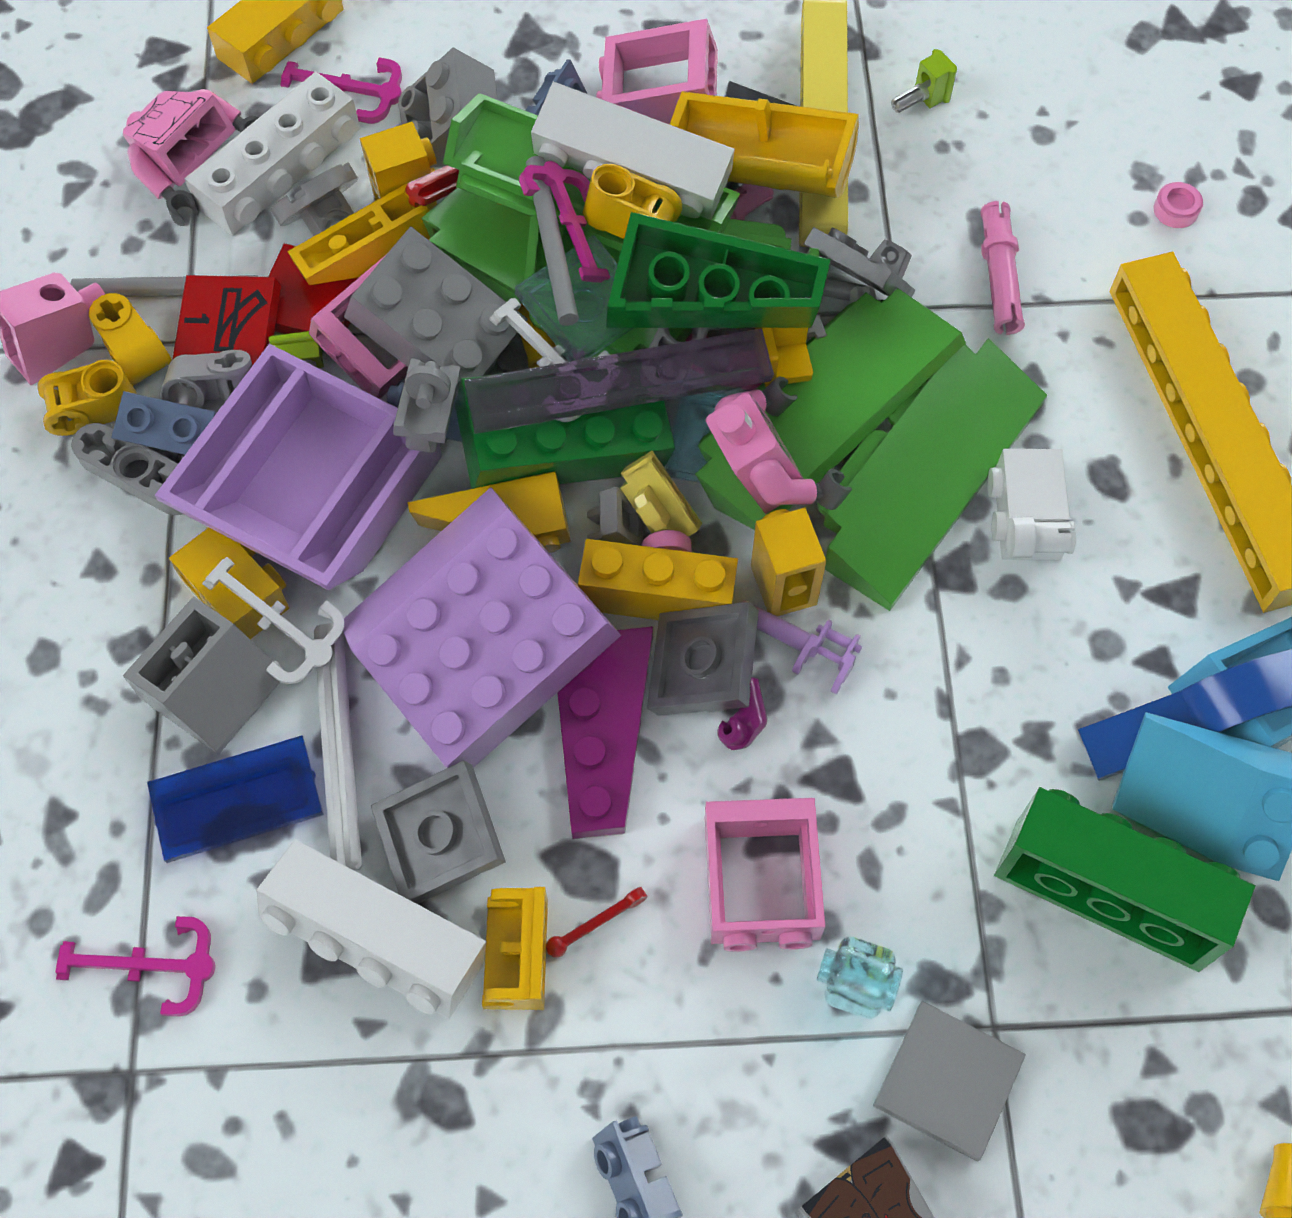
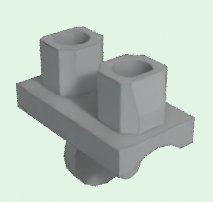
(426, 404)

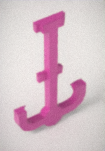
(387, 92)
(555, 177)
(197, 966)

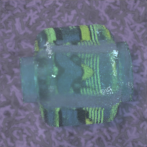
(860, 977)

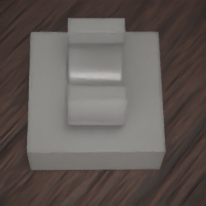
(616, 519)

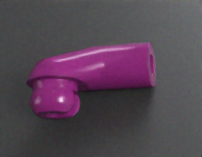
(746, 722)

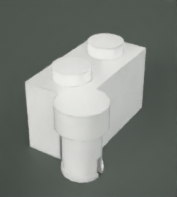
(1031, 505)

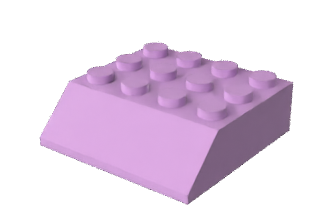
(300, 470)
(476, 632)

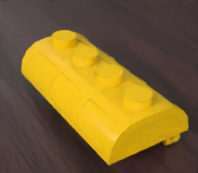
(775, 142)

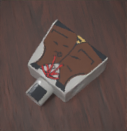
(870, 1188)

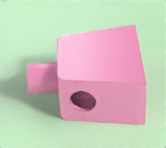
(45, 324)

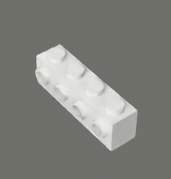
(593, 132)
(273, 153)
(370, 929)

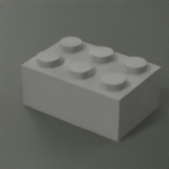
(430, 309)

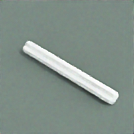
(338, 756)

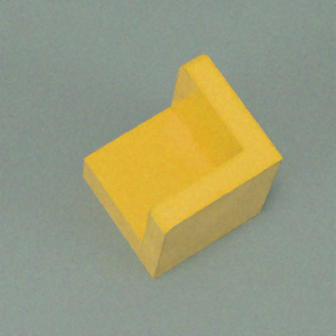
(788, 353)

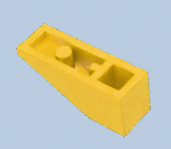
(358, 240)
(533, 499)

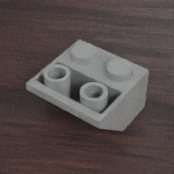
(443, 94)
(203, 675)

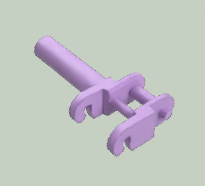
(811, 644)

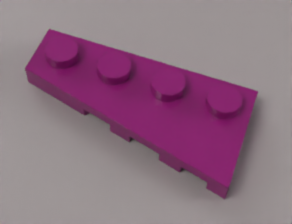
(601, 733)

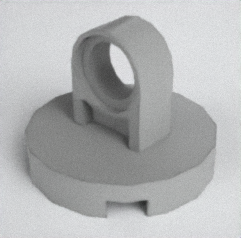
(318, 200)

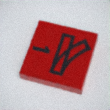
(227, 314)

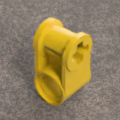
(618, 192)
(128, 337)
(84, 395)

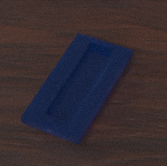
(234, 799)

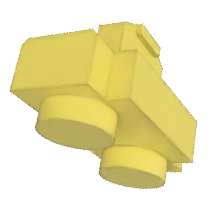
(657, 497)

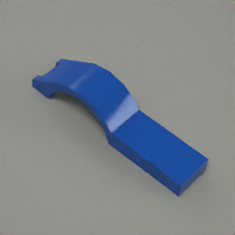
(1211, 703)

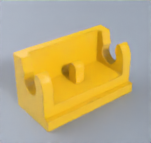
(515, 949)

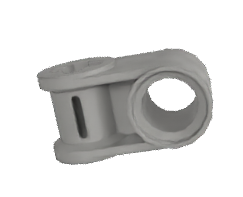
(209, 375)

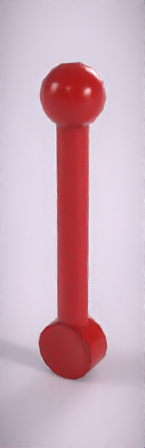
(557, 945)

